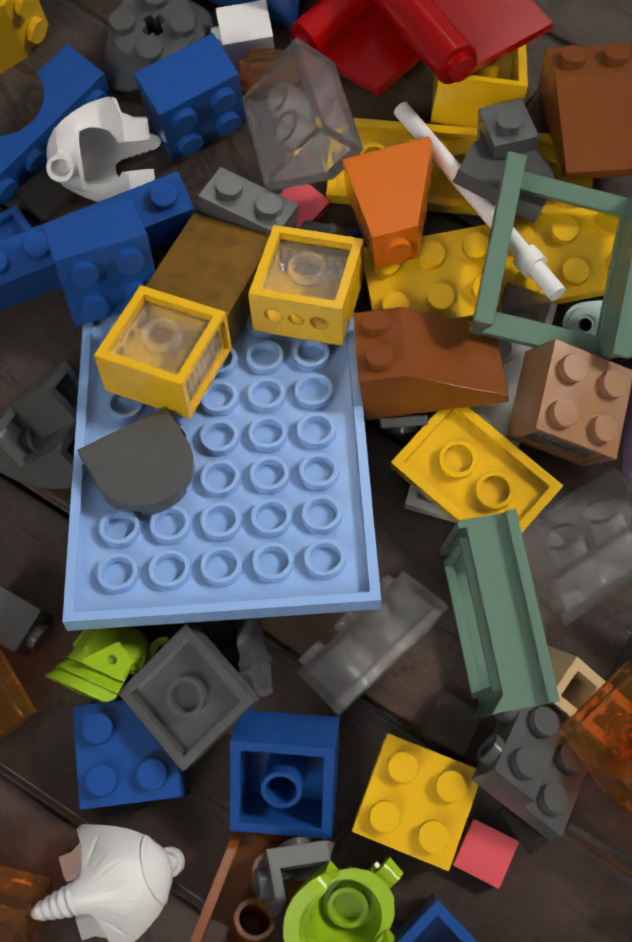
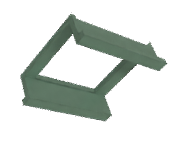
(615, 319)
(498, 615)

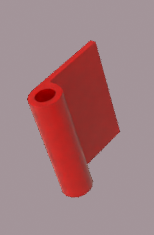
(464, 34)
(357, 41)

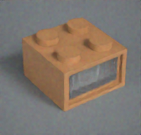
(570, 404)

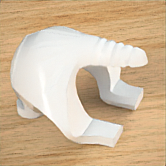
(91, 143)
(117, 883)

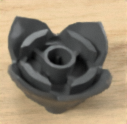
(133, 36)

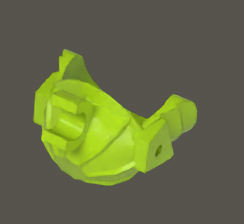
(103, 661)
(344, 905)

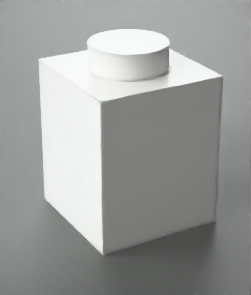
(243, 29)

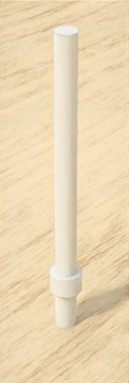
(527, 258)

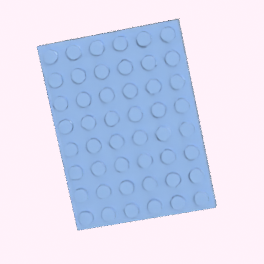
(273, 504)

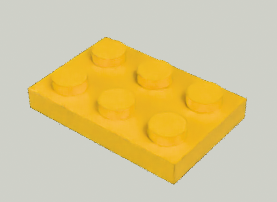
(473, 469)

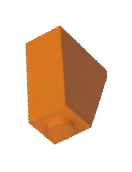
(391, 198)

